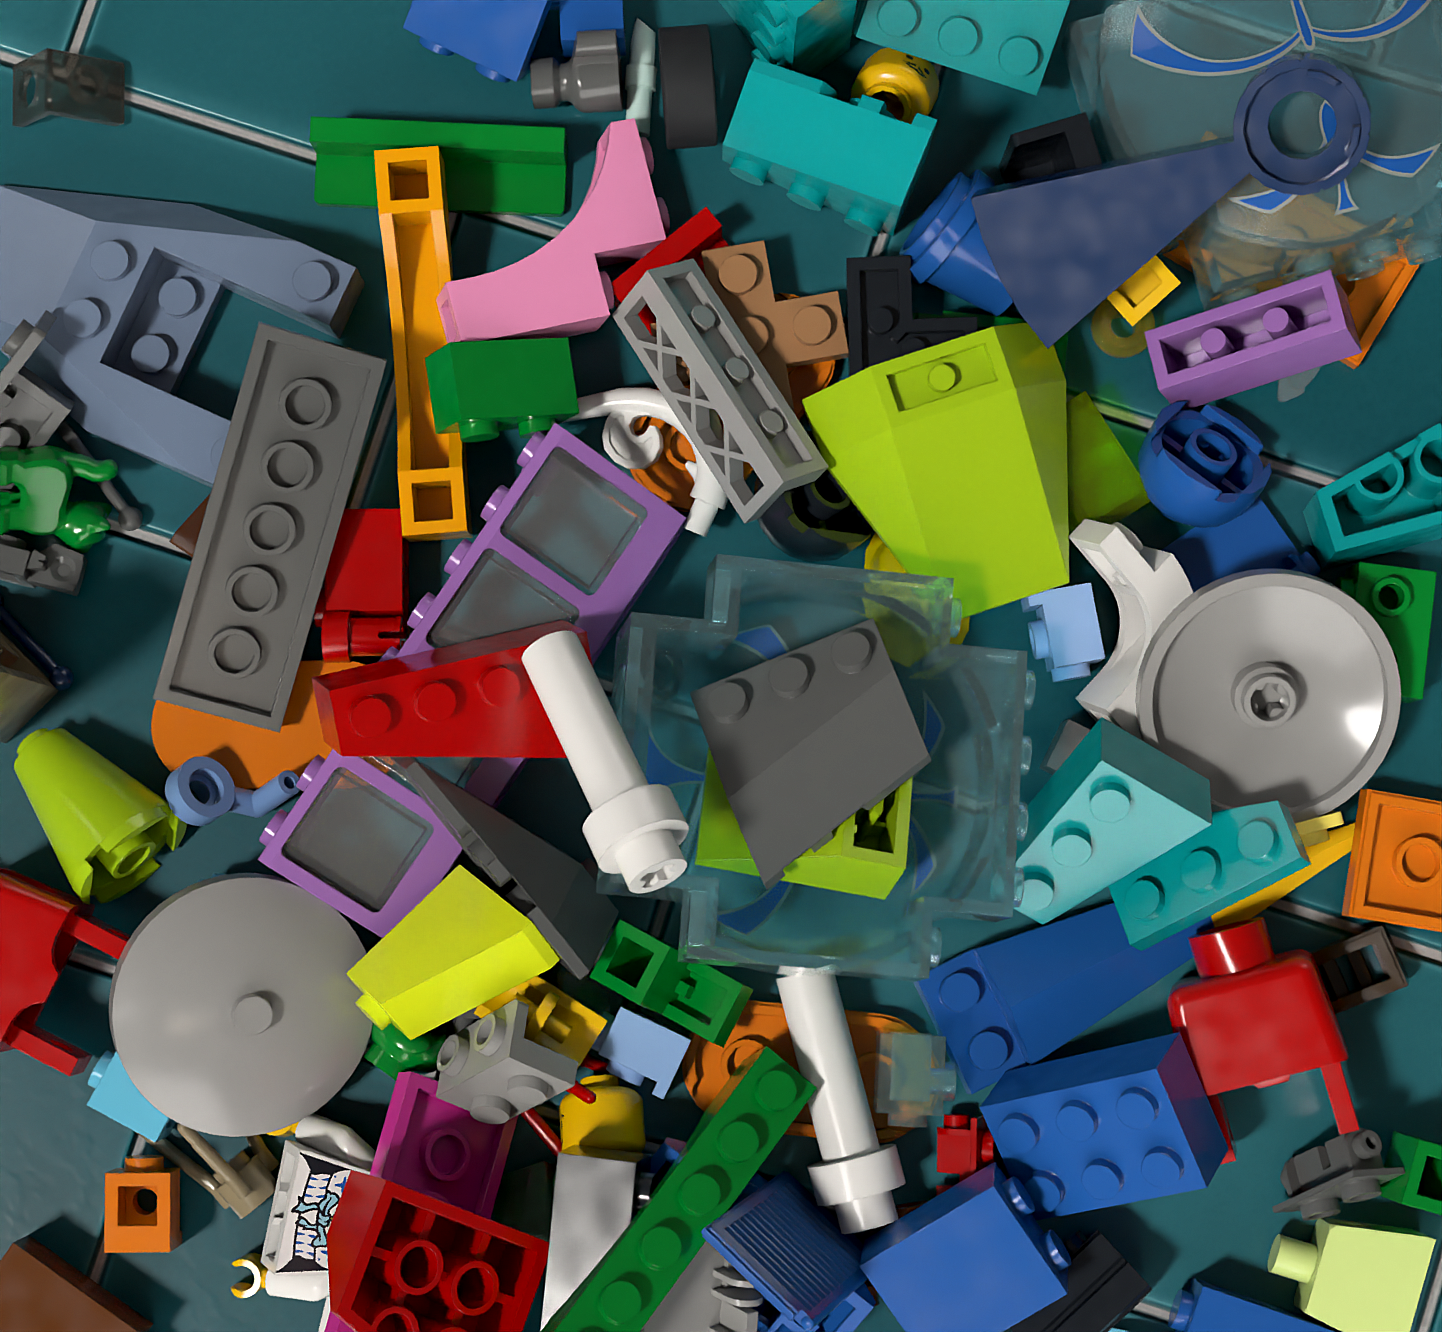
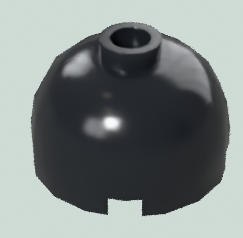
(814, 520)

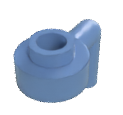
(218, 794)

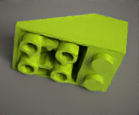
(860, 859)

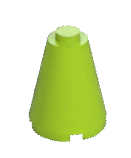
(94, 814)

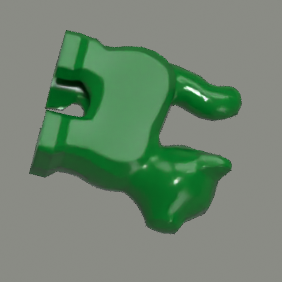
(45, 484)

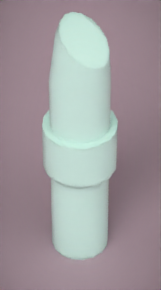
(641, 77)

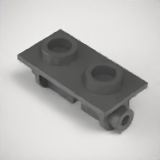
(1342, 1170)

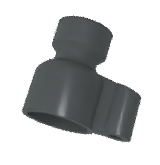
(587, 80)

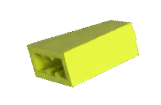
(448, 957)

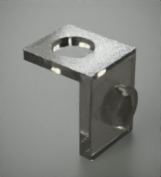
(69, 88)

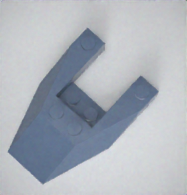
(135, 300)

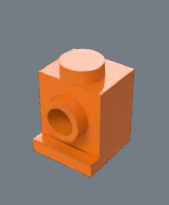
(126, 1223)

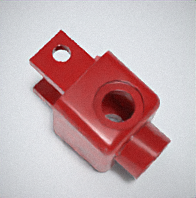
(36, 942)
(1257, 1019)

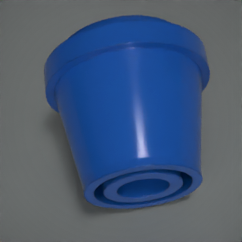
(950, 249)

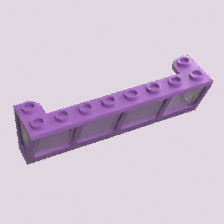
(556, 546)

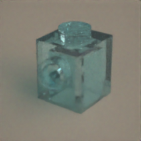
(912, 1077)

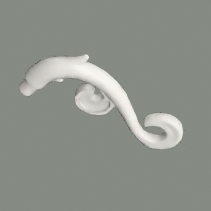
(640, 452)

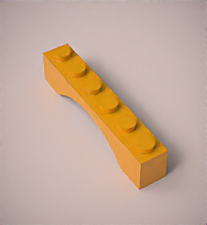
(417, 267)

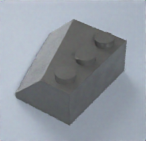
(809, 742)

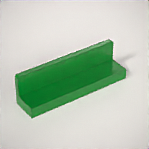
(485, 164)

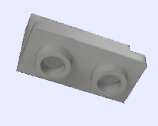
(499, 1071)

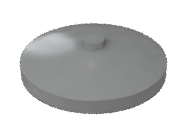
(1271, 691)
(239, 1005)

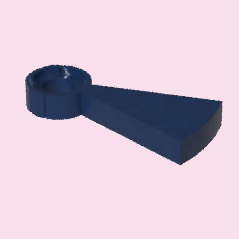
(1086, 230)

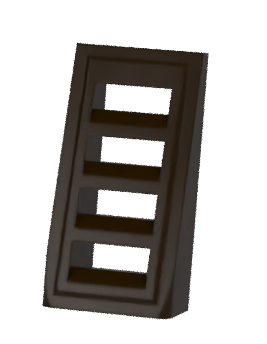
(1369, 989)

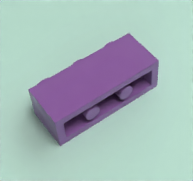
(1253, 341)

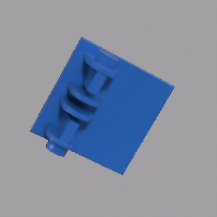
(1238, 546)

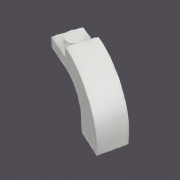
(1146, 589)

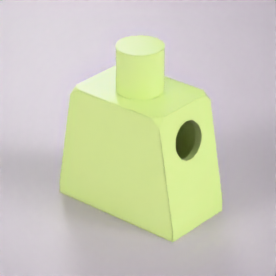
(1356, 1274)

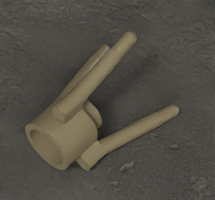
(236, 1183)

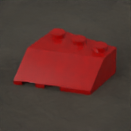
(426, 1264)

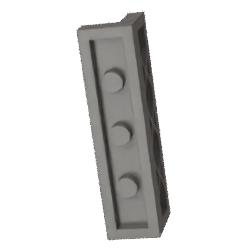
(723, 378)

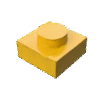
(1143, 290)

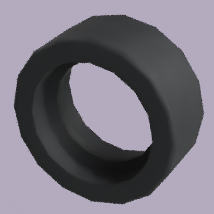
(688, 86)

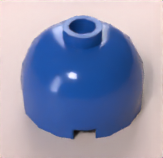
(1201, 465)

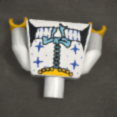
(303, 1207)

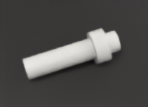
(632, 823)
(854, 1168)

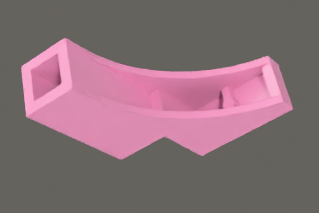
(560, 286)

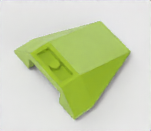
(959, 461)

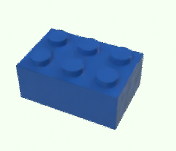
(1106, 1127)

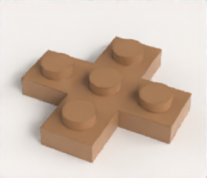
(779, 332)

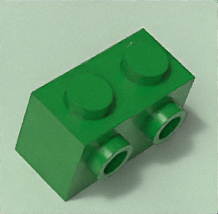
(501, 387)
(1403, 609)

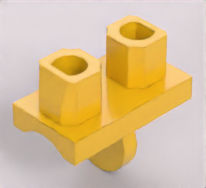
(552, 1018)

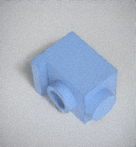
(1065, 631)
(641, 1048)

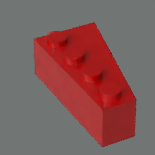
(443, 702)

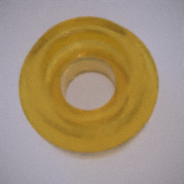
(1115, 345)

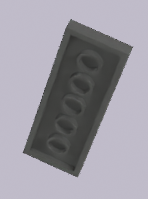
(269, 527)

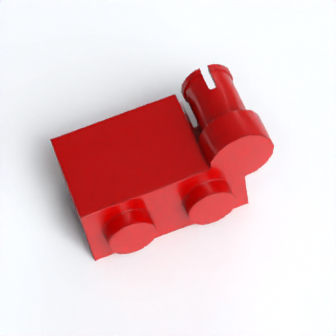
(365, 587)

